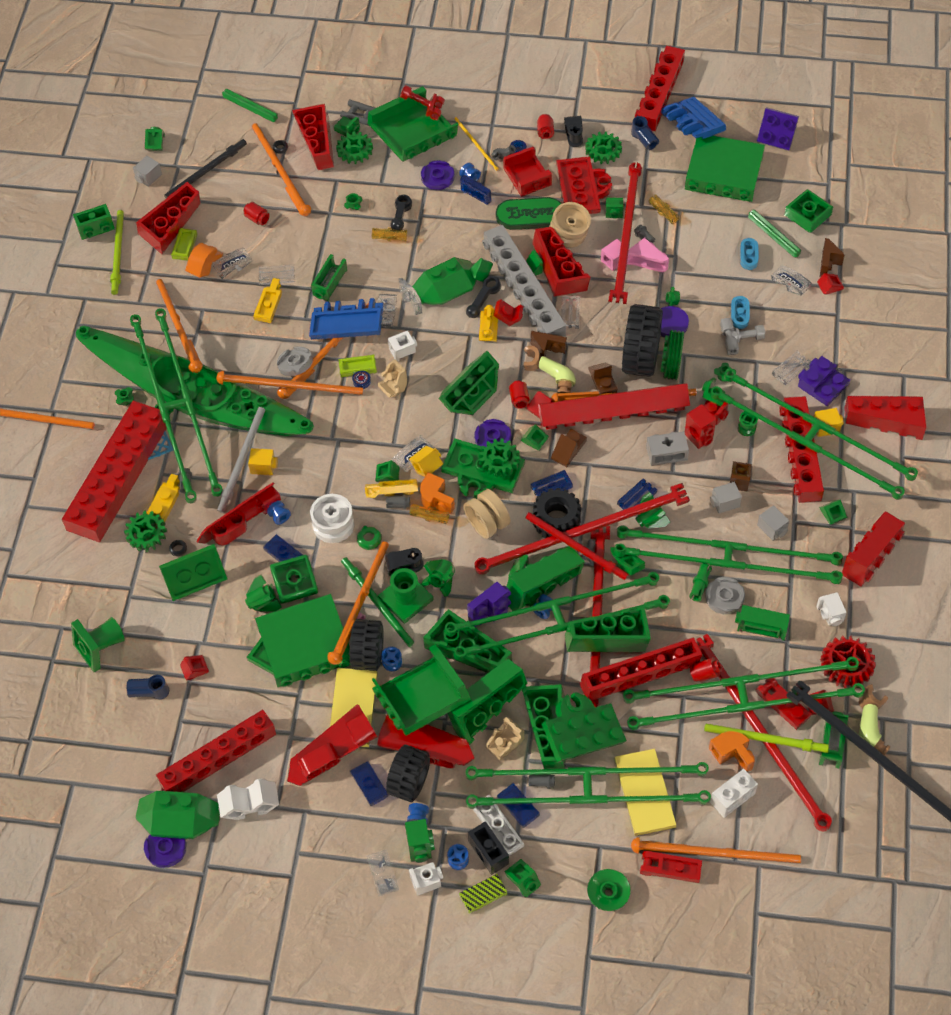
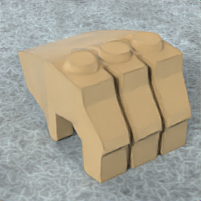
(395, 379)
(505, 739)

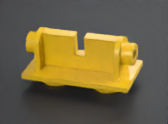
(488, 325)

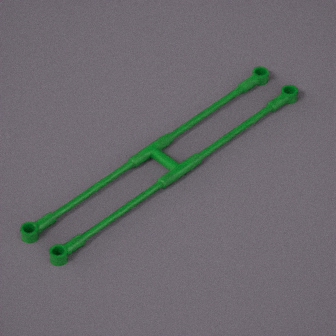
(164, 407)
(817, 425)
(835, 558)
(554, 605)
(740, 681)
(588, 798)

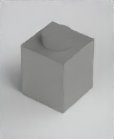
(147, 171)
(726, 497)
(773, 523)

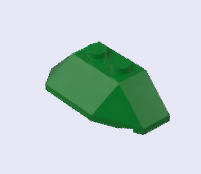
(445, 282)
(472, 386)
(177, 814)

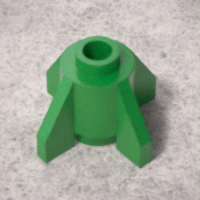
(653, 518)
(440, 575)
(261, 597)

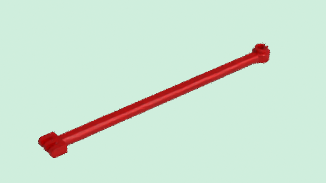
(619, 293)
(674, 496)
(600, 538)
(773, 749)

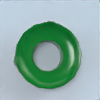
(369, 545)

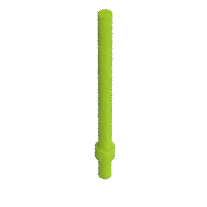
(115, 277)
(806, 744)

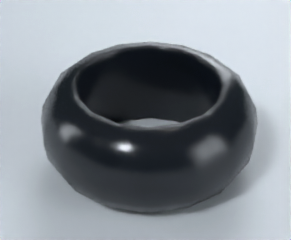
(280, 150)
(175, 543)

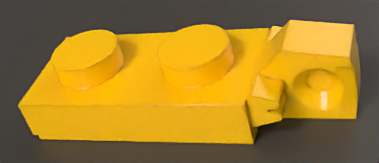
(268, 302)
(389, 488)
(165, 497)

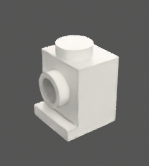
(402, 345)
(831, 609)
(424, 884)

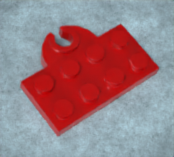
(582, 183)

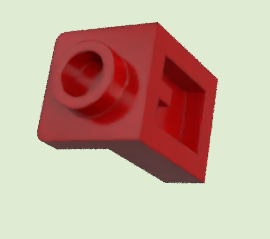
(507, 313)
(717, 411)

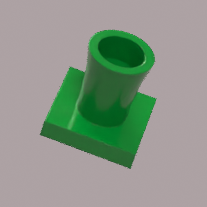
(405, 595)
(90, 643)

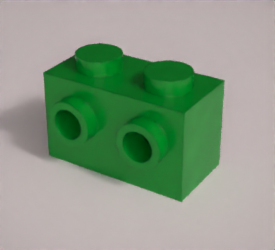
(94, 221)
(419, 840)

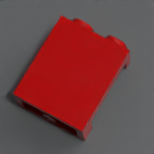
(526, 171)

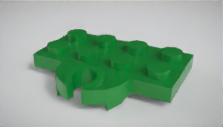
(464, 463)
(582, 728)

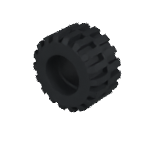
(557, 501)
(366, 644)
(408, 773)

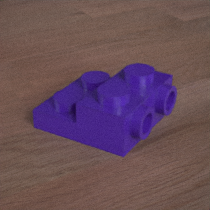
(822, 380)
(489, 603)

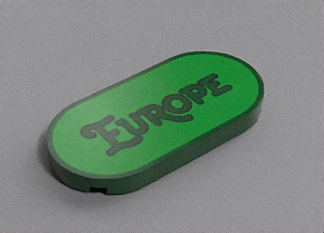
(526, 213)

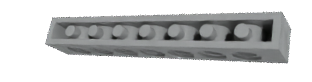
(523, 282)

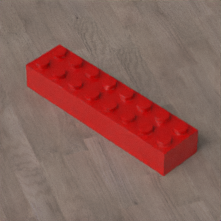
(115, 472)

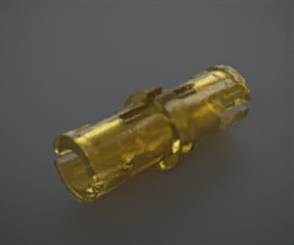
(664, 209)
(389, 234)
(429, 514)

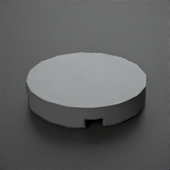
(294, 361)
(725, 595)

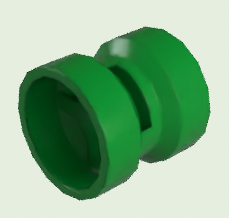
(747, 424)

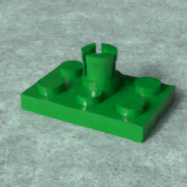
(193, 572)

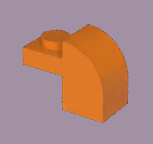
(201, 260)
(432, 494)
(731, 745)

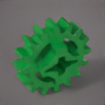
(354, 147)
(603, 147)
(499, 458)
(146, 532)

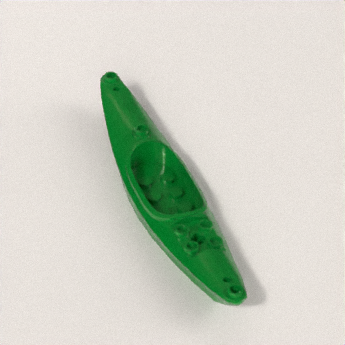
(224, 404)

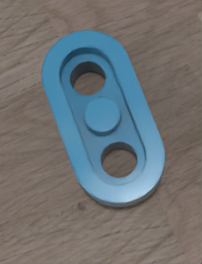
(749, 254)
(740, 314)

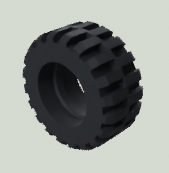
(642, 340)

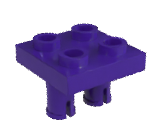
(777, 128)

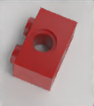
(700, 426)

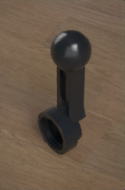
(397, 223)
(474, 310)

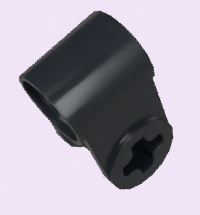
(574, 130)
(404, 559)

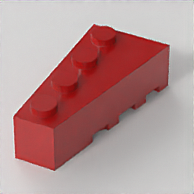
(316, 132)
(165, 220)
(560, 268)
(887, 413)
(872, 549)

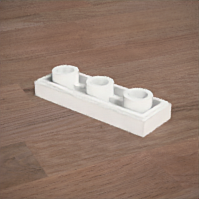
(505, 832)

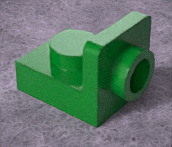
(347, 125)
(154, 139)
(614, 208)
(708, 385)
(523, 877)

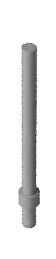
(228, 493)

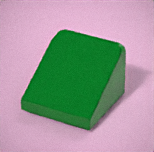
(535, 263)
(481, 269)
(535, 437)
(387, 471)
(833, 511)
(520, 564)

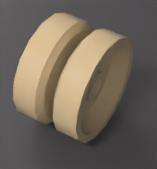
(571, 223)
(487, 513)

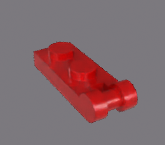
(794, 714)
(671, 866)

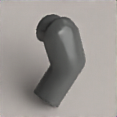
(500, 153)

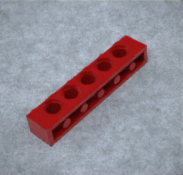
(661, 85)
(806, 491)
(640, 669)
(217, 753)

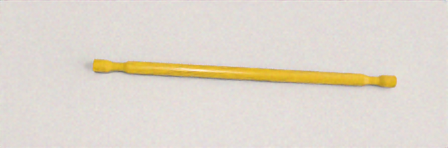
(475, 142)

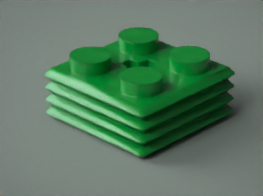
(808, 210)
(672, 354)
(300, 568)

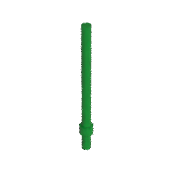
(356, 574)

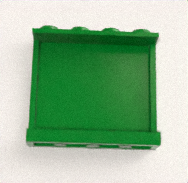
(406, 127)
(724, 167)
(301, 638)
(422, 693)

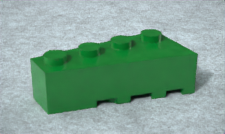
(543, 577)
(610, 633)
(484, 661)
(487, 700)
(541, 706)

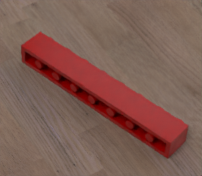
(614, 404)

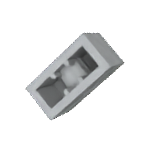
(667, 448)

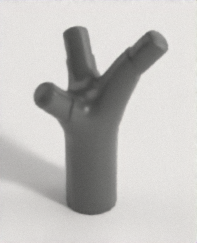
(590, 545)

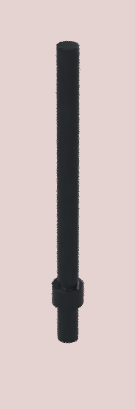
(230, 151)

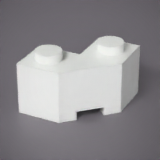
(238, 801)

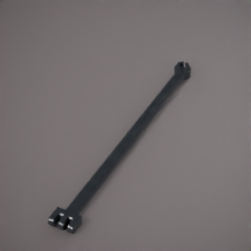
(800, 693)

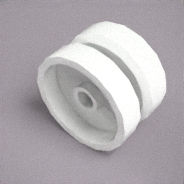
(332, 518)

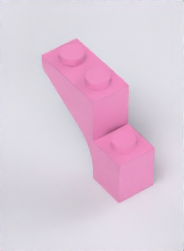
(641, 254)

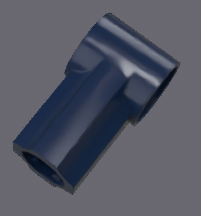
(641, 131)
(146, 687)

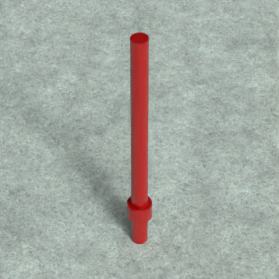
(609, 566)

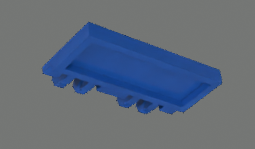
(694, 118)
(346, 320)

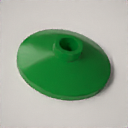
(608, 880)

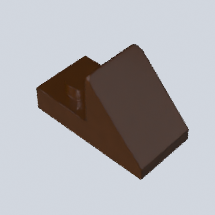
(830, 255)
(548, 342)
(603, 378)
(568, 447)
(741, 475)

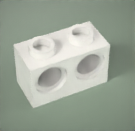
(733, 793)

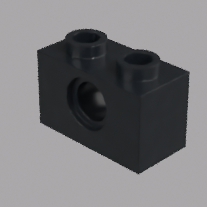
(488, 848)

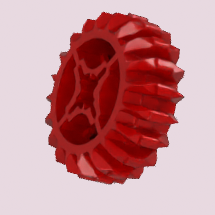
(835, 653)

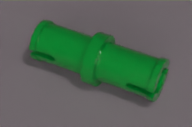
(700, 582)

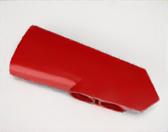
(242, 513)
(333, 744)
(444, 748)

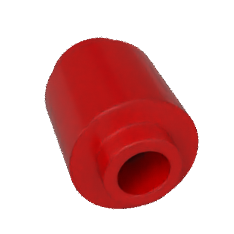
(545, 126)
(256, 213)
(519, 394)
(706, 670)

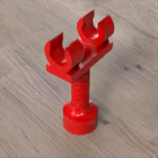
(435, 101)

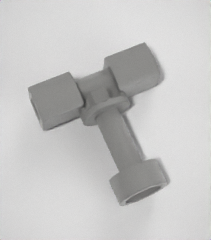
(734, 335)

